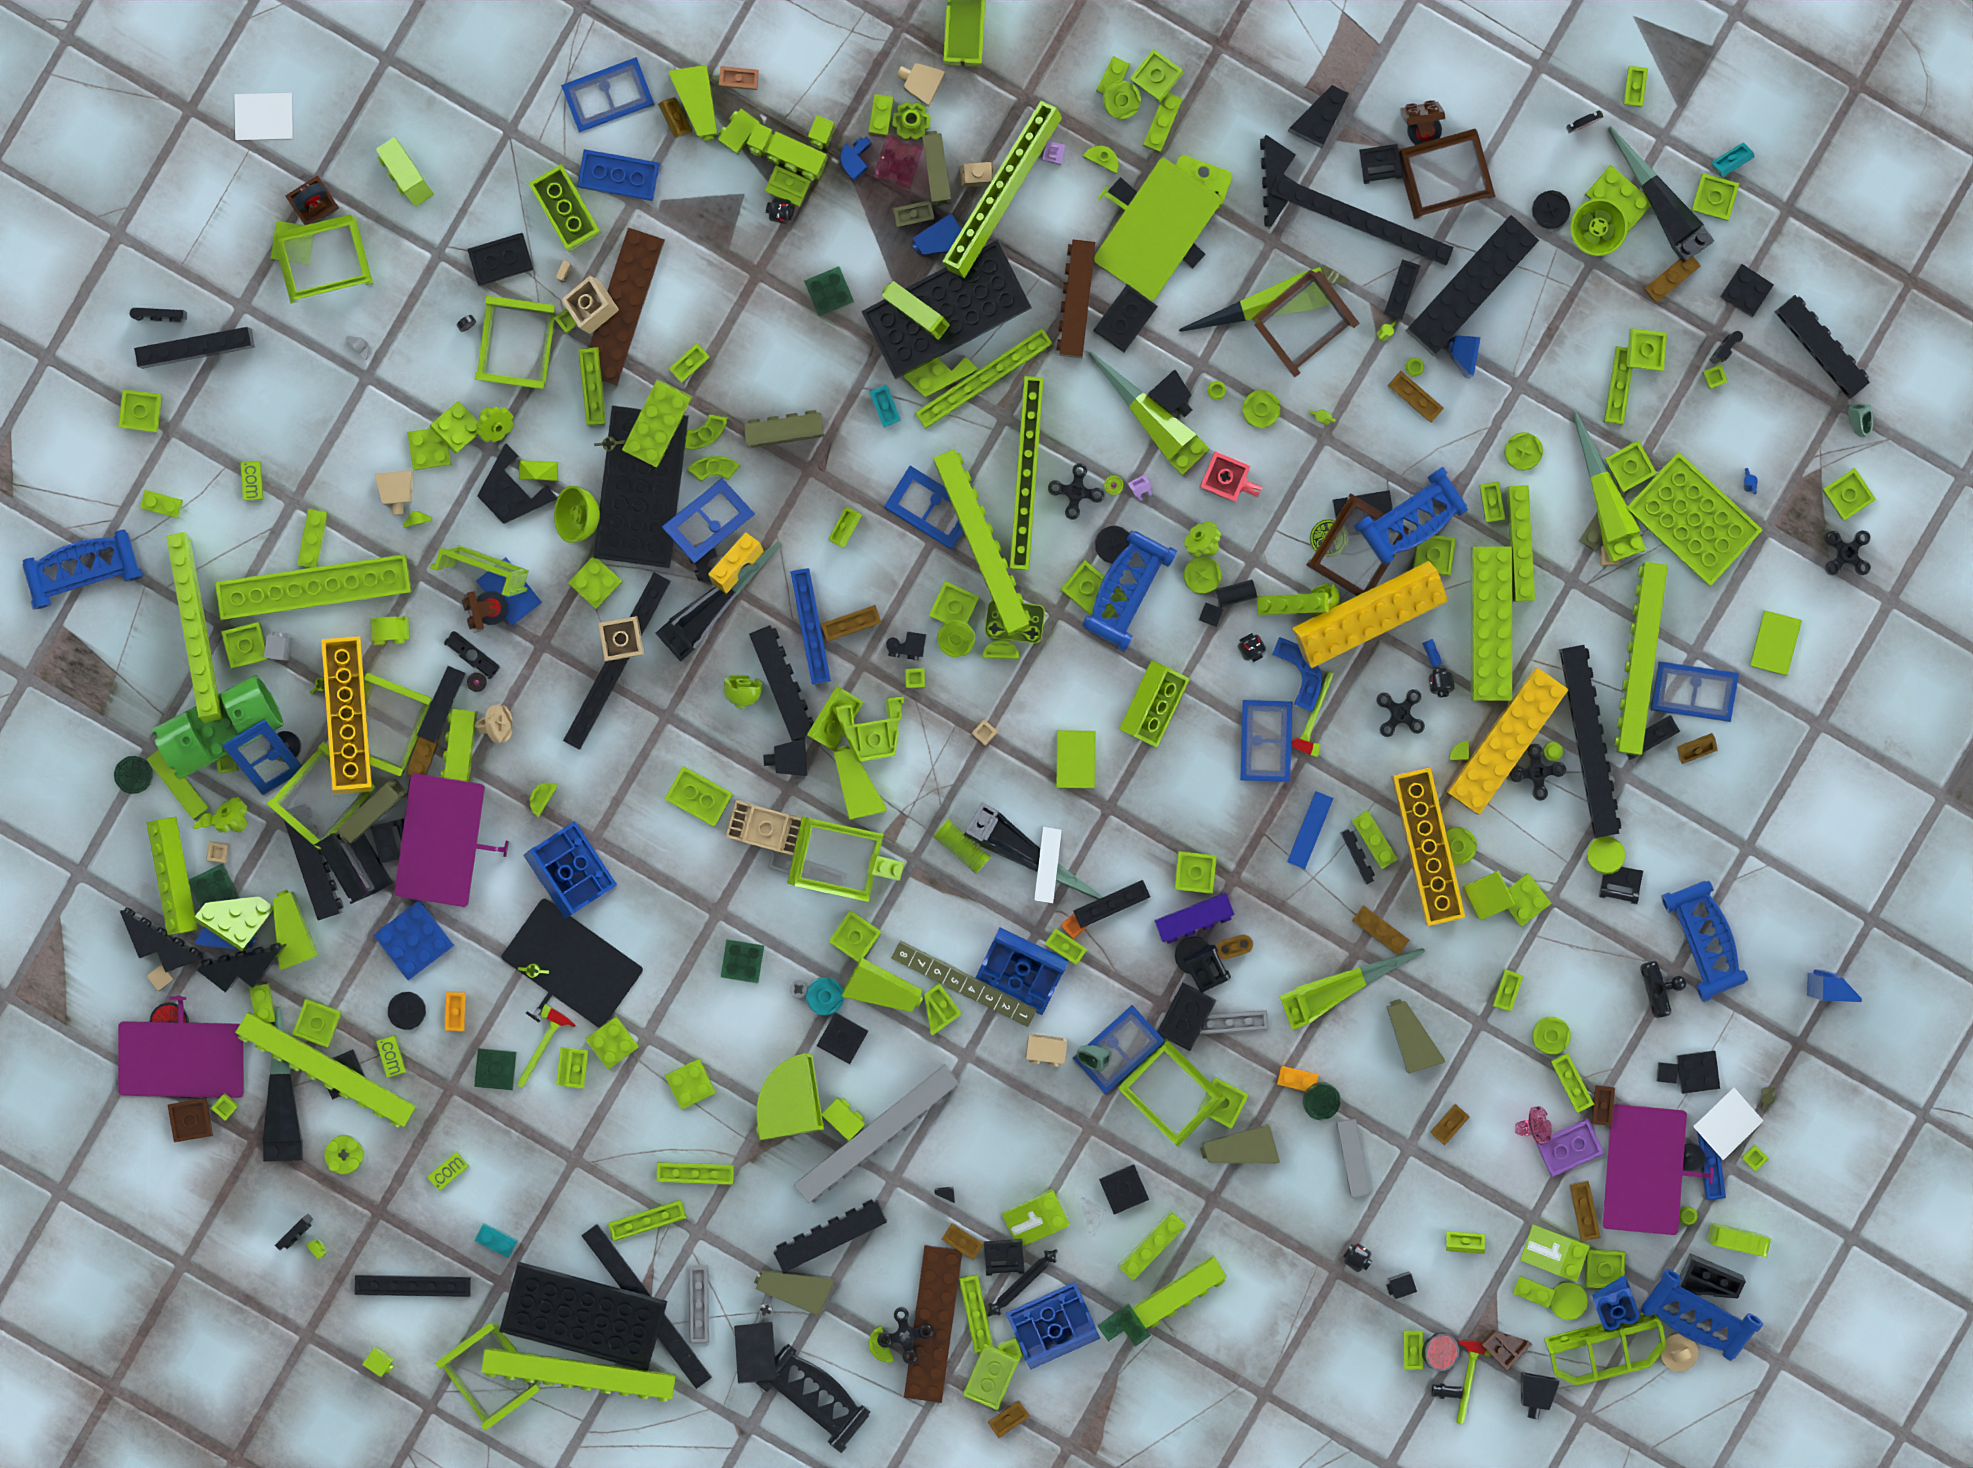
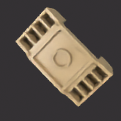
(764, 827)

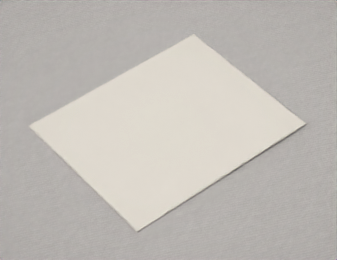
(263, 116)
(1728, 1123)

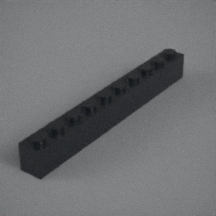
(1589, 741)

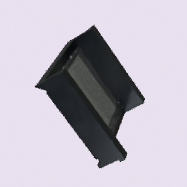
(355, 866)

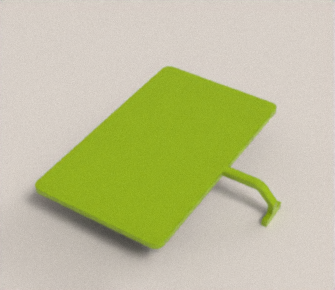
(1156, 228)

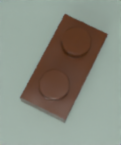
(1603, 1105)

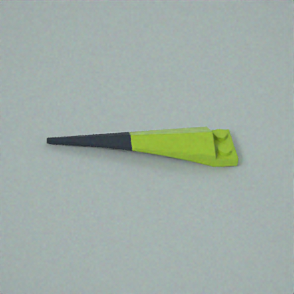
(1246, 308)

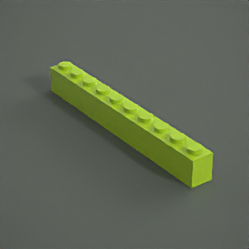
(1002, 189)
(1026, 473)
(981, 541)
(194, 627)
(1641, 658)
(325, 1069)
(578, 1373)

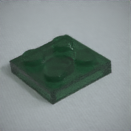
(829, 291)
(213, 886)
(742, 961)
(495, 1069)

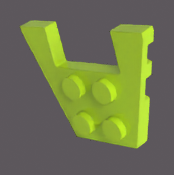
(937, 375)
(872, 738)

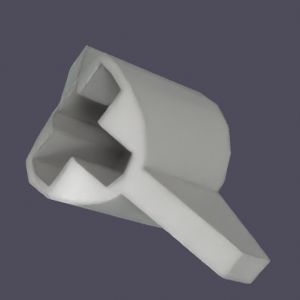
(359, 345)
(765, 1309)

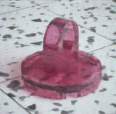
(1535, 1126)

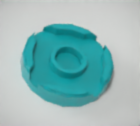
(824, 996)

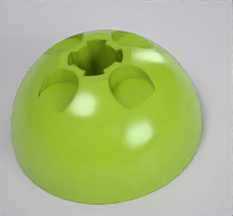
(1609, 223)
(576, 514)

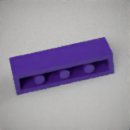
(1194, 917)

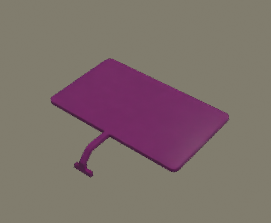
(440, 840)
(180, 1058)
(1645, 1170)

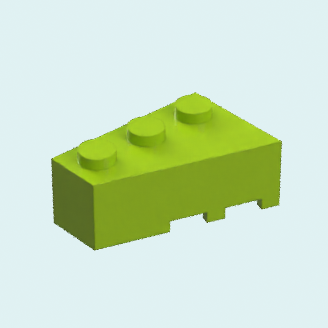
(403, 171)

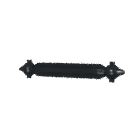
(1016, 1288)

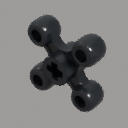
(1077, 483)
(1853, 559)
(1394, 707)
(1545, 771)
(914, 1333)

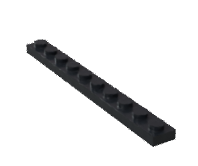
(1361, 220)
(613, 669)
(629, 1281)

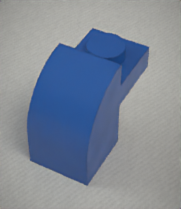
(850, 158)

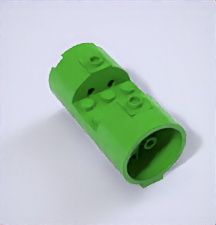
(191, 744)

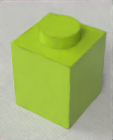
(379, 1362)

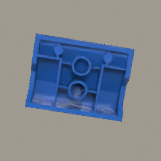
(570, 869)
(1022, 969)
(1053, 1325)

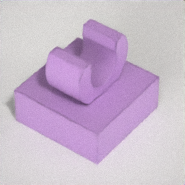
(1053, 152)
(1140, 486)

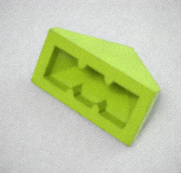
(538, 470)

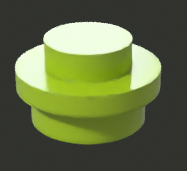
(1414, 367)
(1216, 390)
(1553, 751)
(1688, 1215)

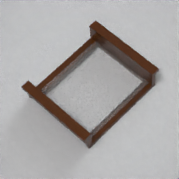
(1445, 173)
(1303, 320)
(1345, 553)

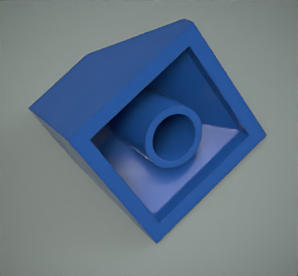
(1464, 353)

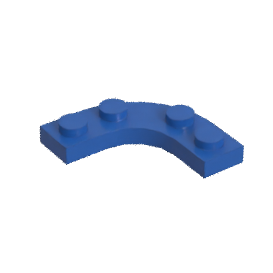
(1311, 677)

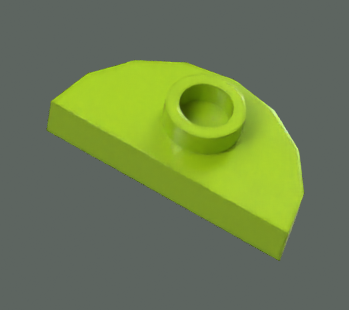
(1104, 157)
(1001, 650)
(541, 796)
(877, 1351)

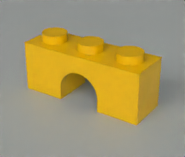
(726, 572)

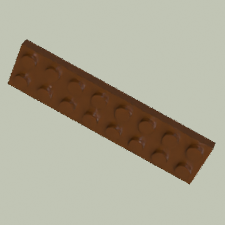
(628, 291)
(934, 1306)

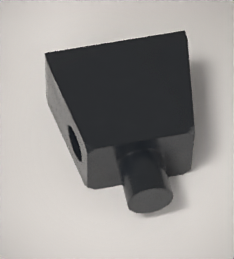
(1172, 394)
(788, 758)
(1537, 1392)

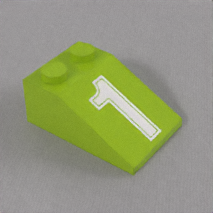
(1036, 1218)
(1554, 1252)

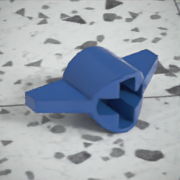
(1750, 482)

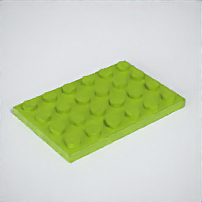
(1694, 519)

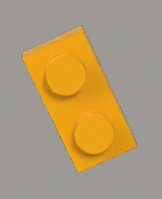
(455, 1011)
(1296, 1078)

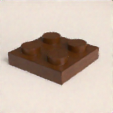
(190, 1120)

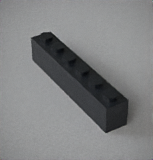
(1822, 346)
(194, 347)
(781, 682)
(316, 876)
(830, 1236)

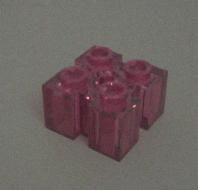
(898, 161)

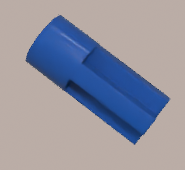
(1432, 653)

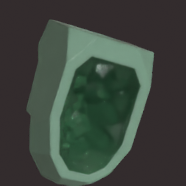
(1861, 418)
(1094, 1057)

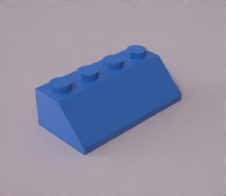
(1830, 987)

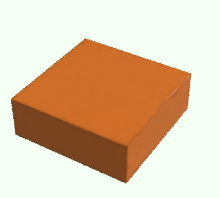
(1072, 927)

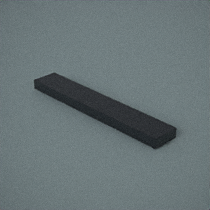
(1126, 193)
(413, 1285)

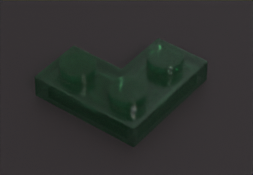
(1124, 1320)

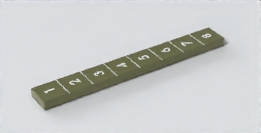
(963, 983)

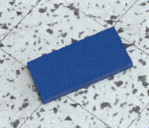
(618, 175)

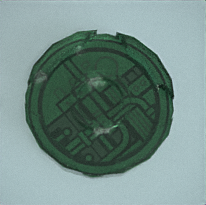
(133, 774)
(1321, 1101)

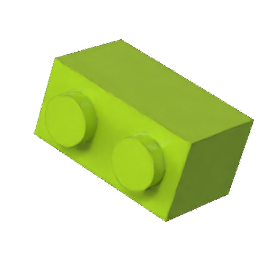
(881, 115)
(738, 131)
(821, 132)
(843, 1118)

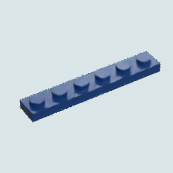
(810, 626)

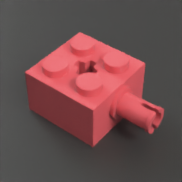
(1236, 472)

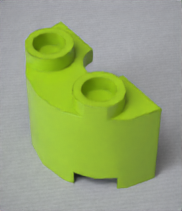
(389, 629)

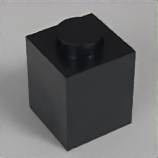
(1401, 1285)

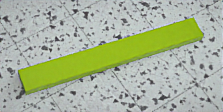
(983, 378)

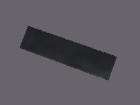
(441, 704)
(1111, 903)

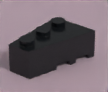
(1320, 117)
(1708, 1278)

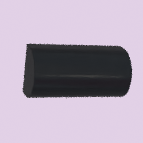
(1236, 593)

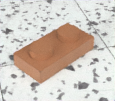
(738, 78)

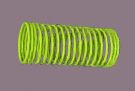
(981, 857)

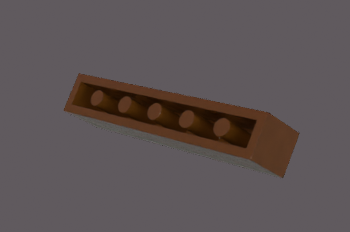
(1077, 298)

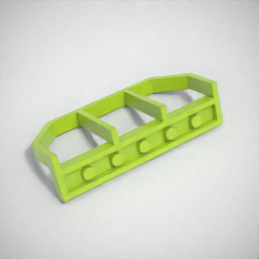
(1596, 1333)

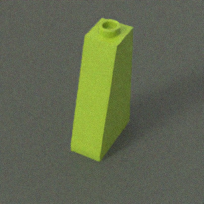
(696, 95)
(915, 309)
(858, 790)
(292, 931)
(880, 987)

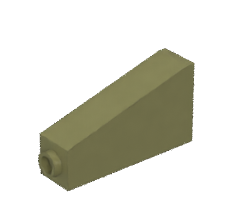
(936, 169)
(372, 811)
(1413, 1040)
(1246, 1146)
(798, 1289)

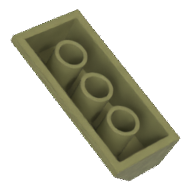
(783, 430)

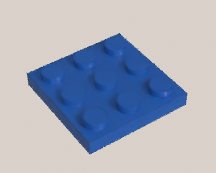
(413, 940)

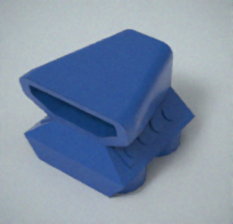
(1616, 1304)

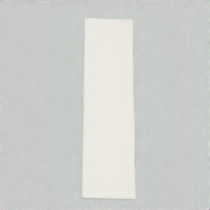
(1048, 865)

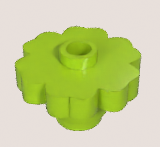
(907, 111)
(494, 423)
(1203, 539)
(230, 816)

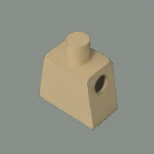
(921, 82)
(977, 174)
(395, 489)

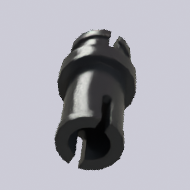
(1446, 1391)

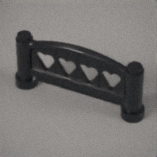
(840, 1428)

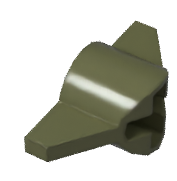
(1333, 276)
(609, 443)
(1767, 1096)

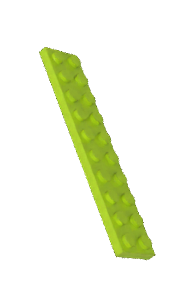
(313, 587)

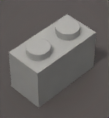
(278, 646)

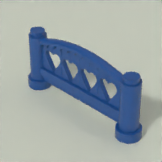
(1377, 531)
(1153, 556)
(122, 563)
(1684, 903)
(1669, 1291)

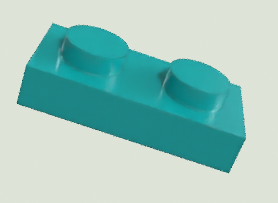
(1733, 159)
(885, 406)
(496, 1240)

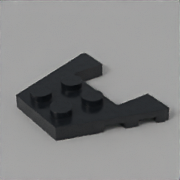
(505, 496)

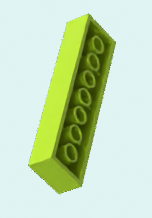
(1491, 623)

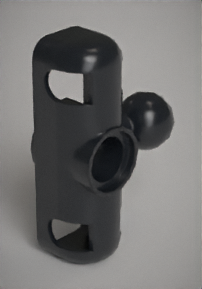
(1677, 983)

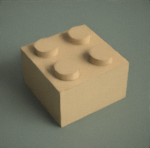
(590, 304)
(621, 638)
(1046, 1049)

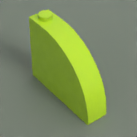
(789, 1100)

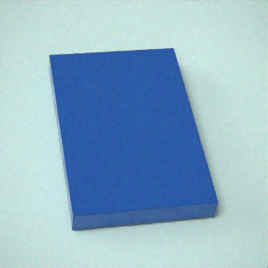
(519, 604)

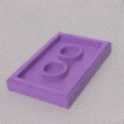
(1570, 1148)

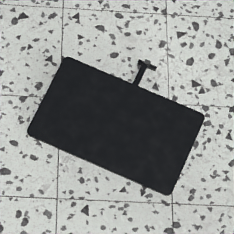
(581, 965)

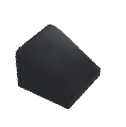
(946, 1193)

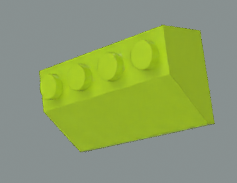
(1154, 703)

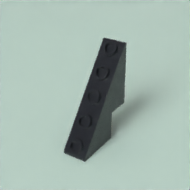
(1275, 162)
(150, 940)
(246, 966)

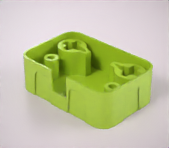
(1217, 180)
(1036, 613)
(1738, 1239)

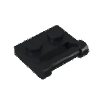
(1379, 157)
(1723, 351)
(385, 840)
(1624, 877)
(1201, 971)
(1004, 1251)

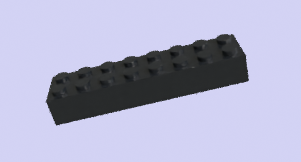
(1472, 285)

